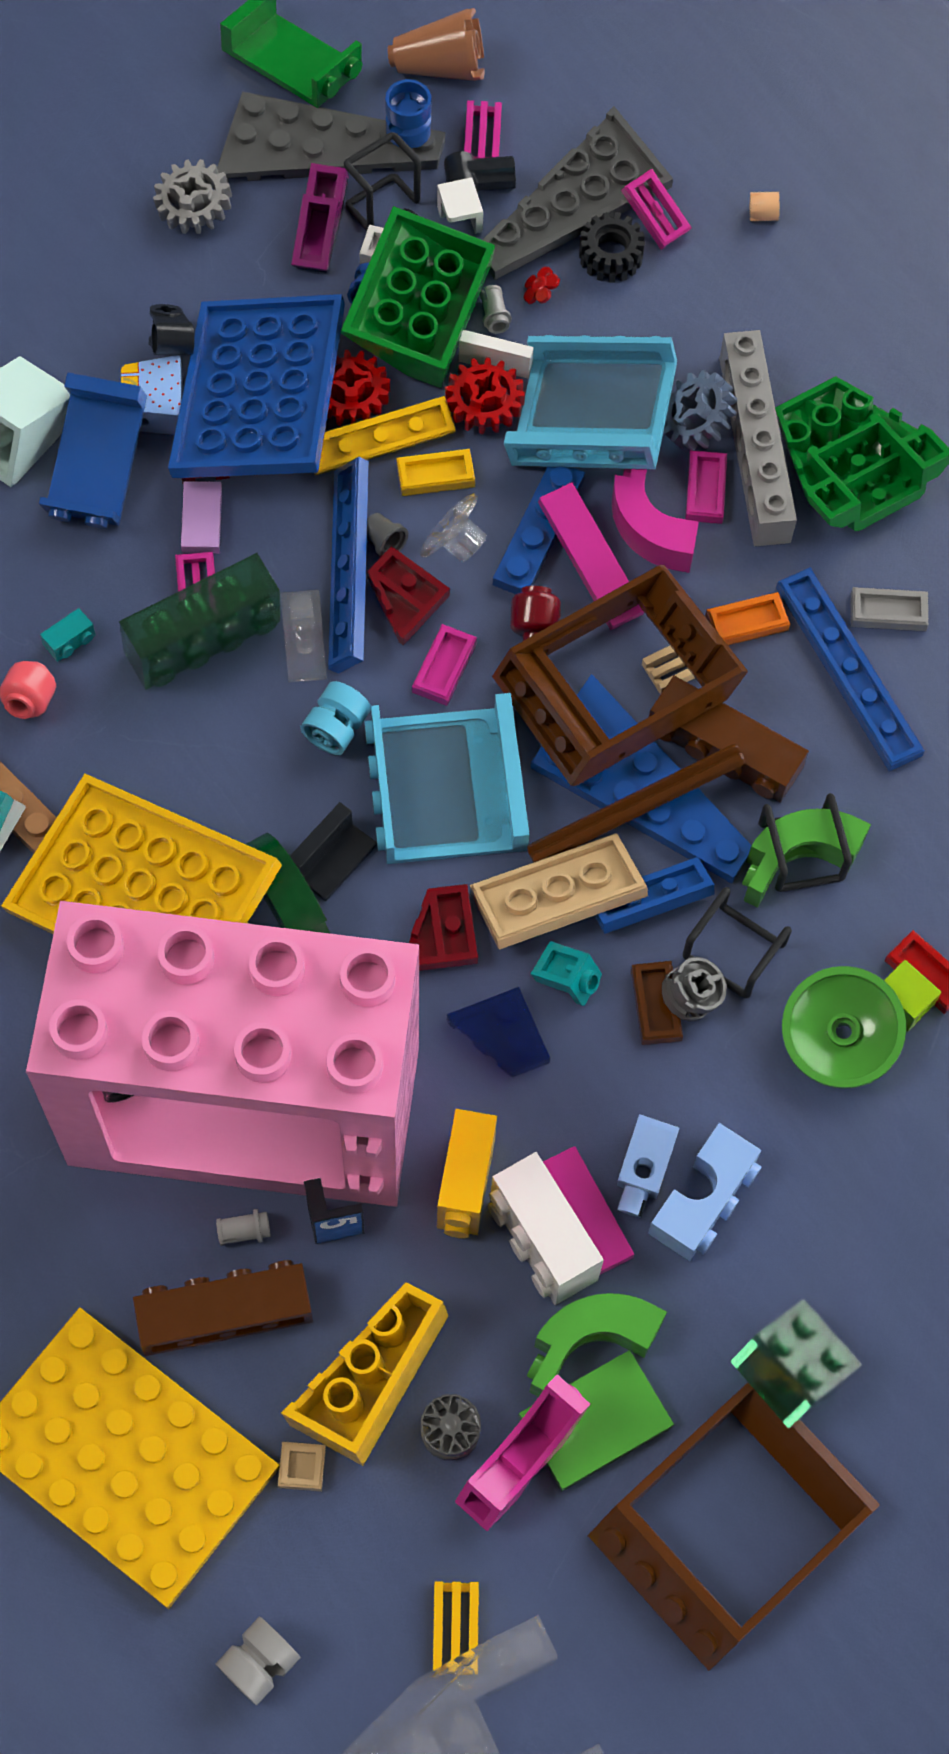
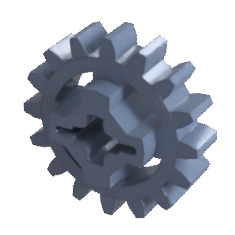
(699, 410)

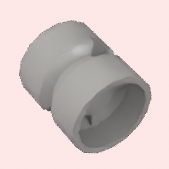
(258, 1660)

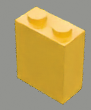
(466, 1173)

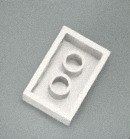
(544, 1229)

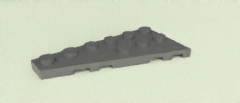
(573, 192)

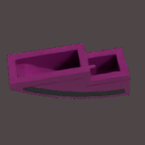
(320, 217)

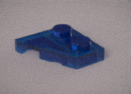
(504, 1031)

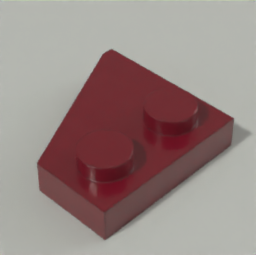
(405, 592)
(445, 929)

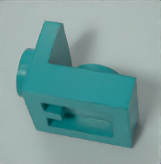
(568, 971)

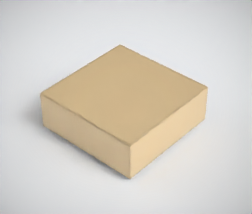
(301, 1466)

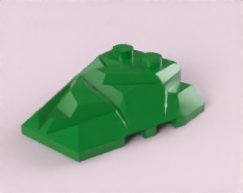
(856, 456)

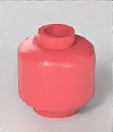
(27, 689)

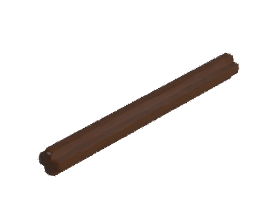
(637, 803)

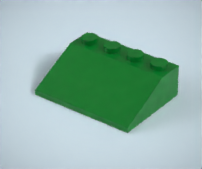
(418, 295)

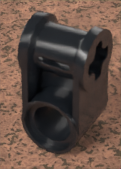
(170, 331)

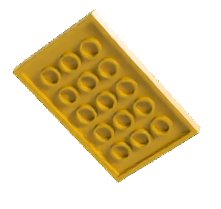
(137, 857)
(127, 1457)

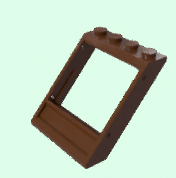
(559, 716)

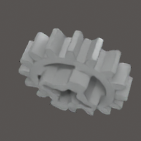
(193, 195)

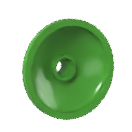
(848, 999)

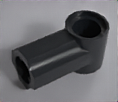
(486, 172)

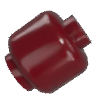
(534, 610)

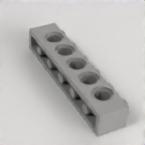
(758, 439)

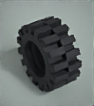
(611, 263)

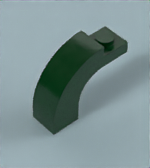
(289, 893)

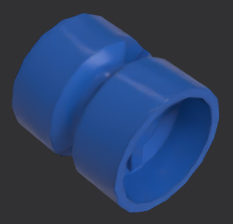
(409, 112)

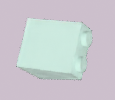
(30, 417)

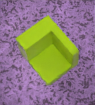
(914, 992)

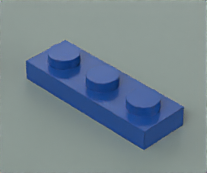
(666, 891)

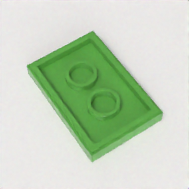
(619, 1420)

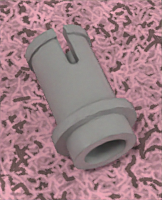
(496, 316)
(243, 1228)

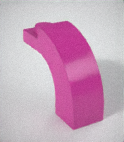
(646, 529)

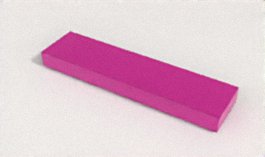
(586, 546)

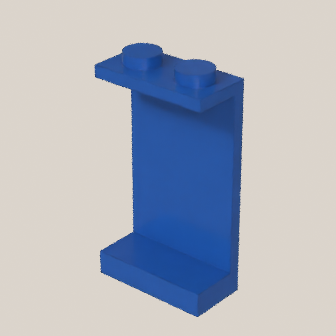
(95, 451)

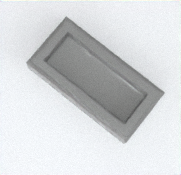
(889, 609)

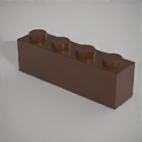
(769, 758)
(222, 1308)

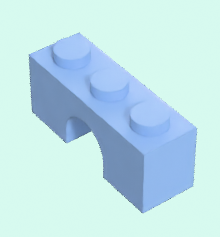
(686, 1222)

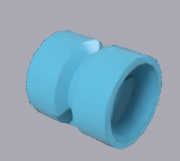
(338, 714)

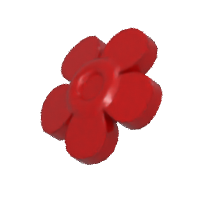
(539, 286)

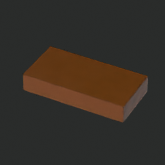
(654, 1017)

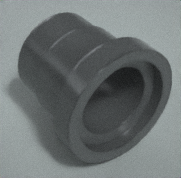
(384, 533)

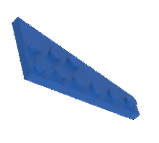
(685, 824)

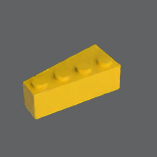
(367, 1380)

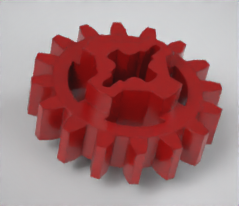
(358, 388)
(485, 396)

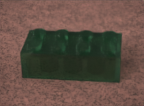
(201, 621)

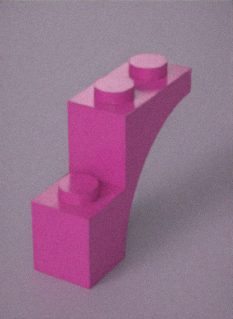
(523, 1453)

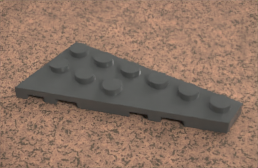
(288, 136)

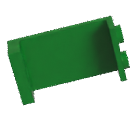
(288, 52)

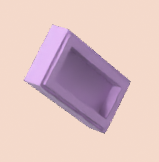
(201, 517)

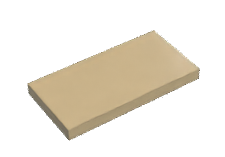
(558, 891)

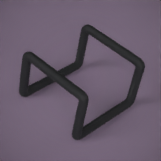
(368, 190)
(767, 820)
(777, 942)

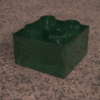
(795, 1363)

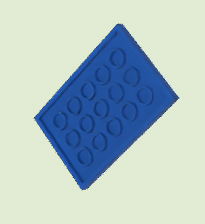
(258, 387)

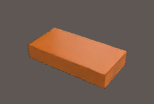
(749, 618)

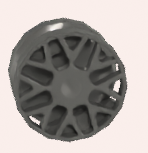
(681, 991)
(450, 1427)

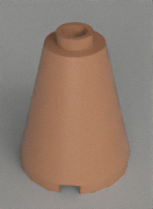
(441, 48)

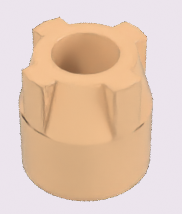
(764, 206)

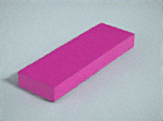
(590, 1207)

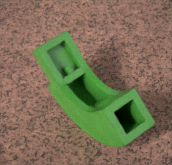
(801, 835)
(594, 1318)

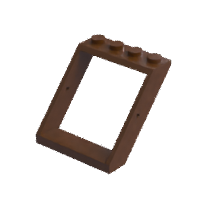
(667, 1581)

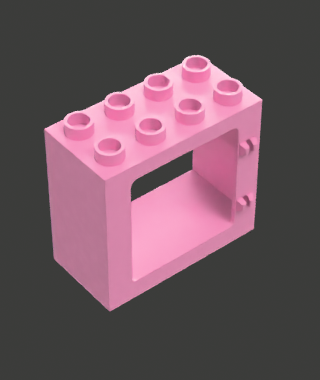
(243, 1048)

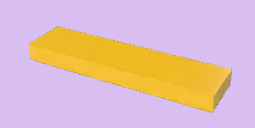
(386, 433)

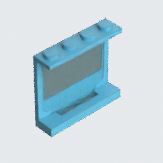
(594, 402)
(448, 784)

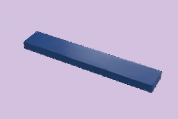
(348, 566)
(850, 669)

